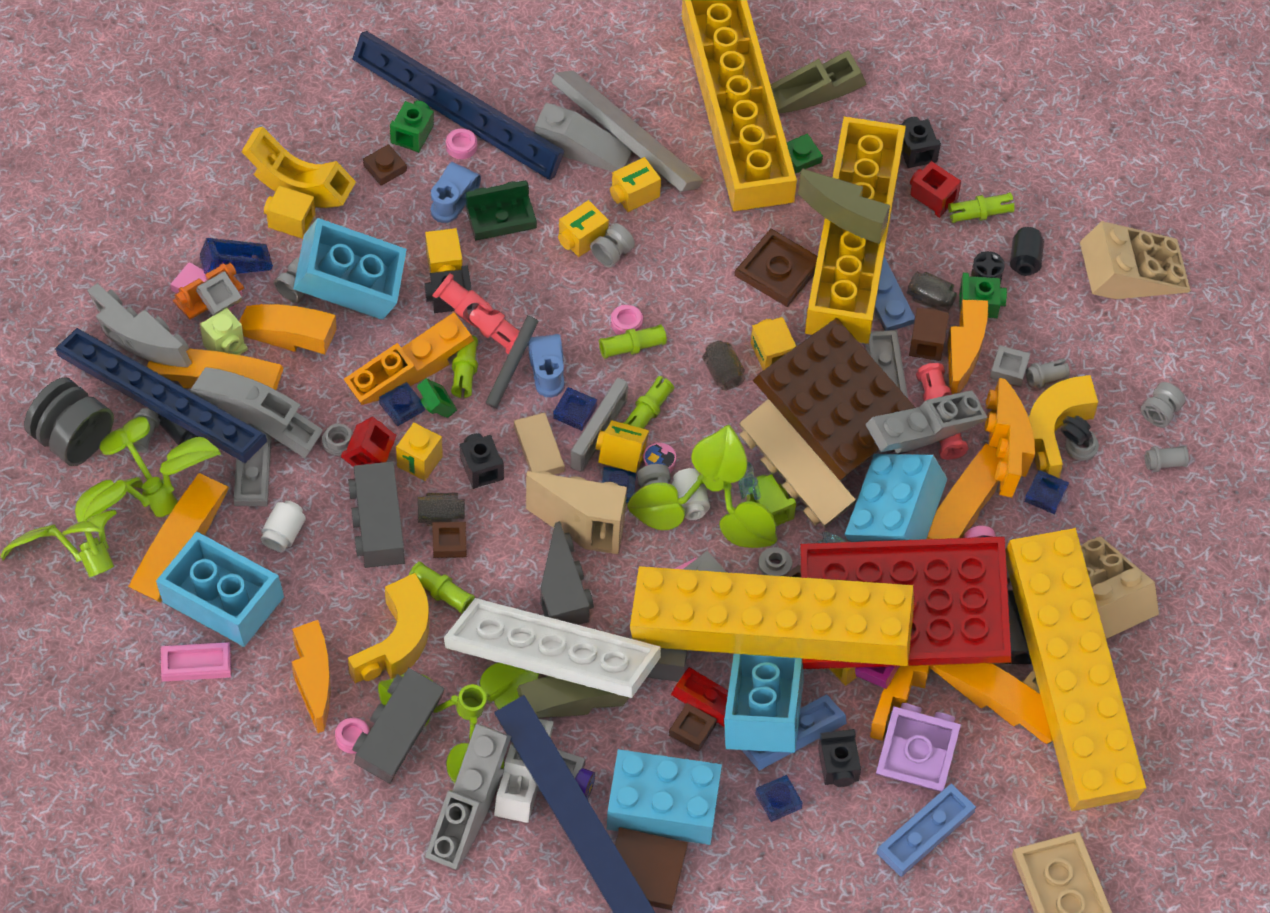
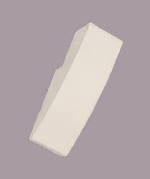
(517, 788)

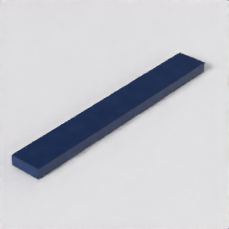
(458, 105)
(161, 395)
(572, 808)

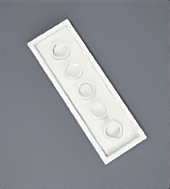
(553, 647)

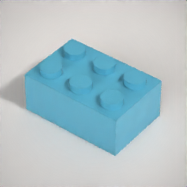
(350, 269)
(897, 498)
(220, 589)
(764, 703)
(664, 796)

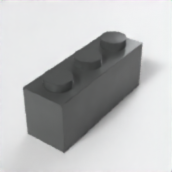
(377, 515)
(397, 724)

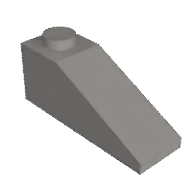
(581, 138)

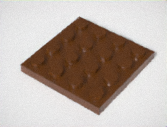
(829, 394)

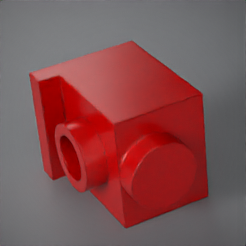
(935, 188)
(369, 443)

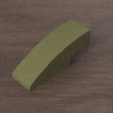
(817, 83)
(844, 205)
(564, 698)

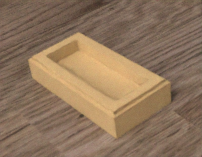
(539, 444)

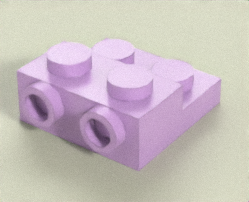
(918, 747)

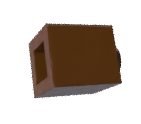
(929, 333)

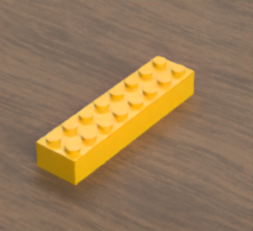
(739, 103)
(846, 264)
(773, 615)
(1074, 670)

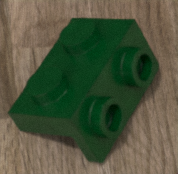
(500, 210)

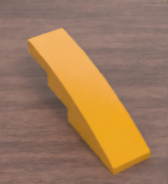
(256, 369)
(967, 497)
(191, 514)
(1000, 691)
(896, 694)

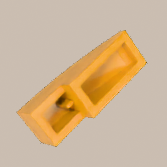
(289, 326)
(966, 342)
(312, 672)

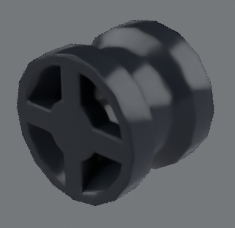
(988, 262)

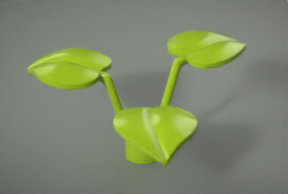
(720, 462)
(156, 492)
(93, 552)
(497, 681)

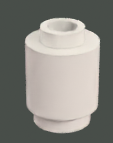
(698, 503)
(282, 526)

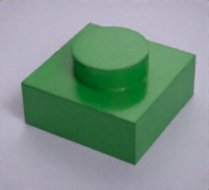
(804, 153)
(436, 398)

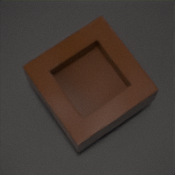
(384, 164)
(449, 539)
(692, 727)

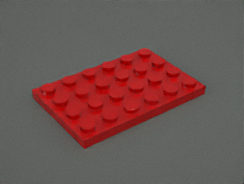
(956, 590)

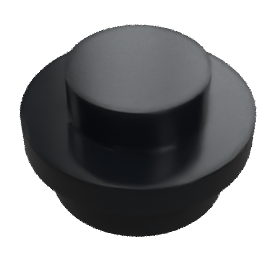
(1076, 429)

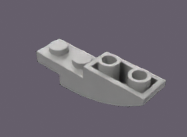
(139, 332)
(259, 405)
(926, 424)
(470, 798)

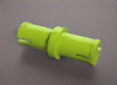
(981, 207)
(632, 341)
(464, 368)
(649, 404)
(442, 587)

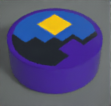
(585, 779)

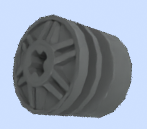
(68, 421)

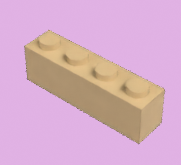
(797, 464)

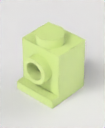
(223, 333)

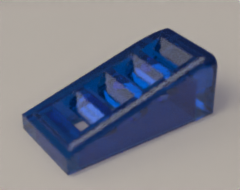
(225, 251)

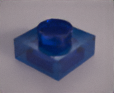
(401, 404)
(575, 408)
(622, 478)
(1046, 492)
(778, 798)

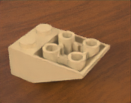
(1132, 263)
(585, 508)
(1119, 587)

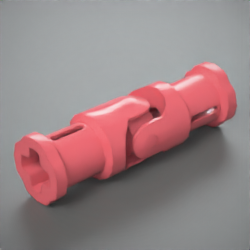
(489, 321)
(934, 386)

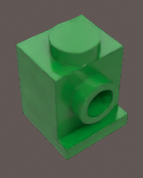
(412, 125)
(983, 289)

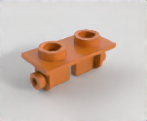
(188, 299)

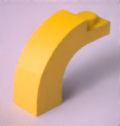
(277, 167)
(1062, 399)
(407, 641)

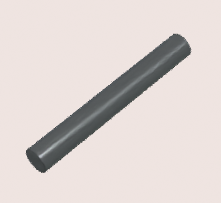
(512, 362)

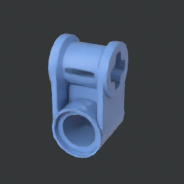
(451, 191)
(547, 364)

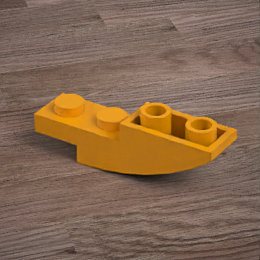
(409, 363)
(1011, 434)

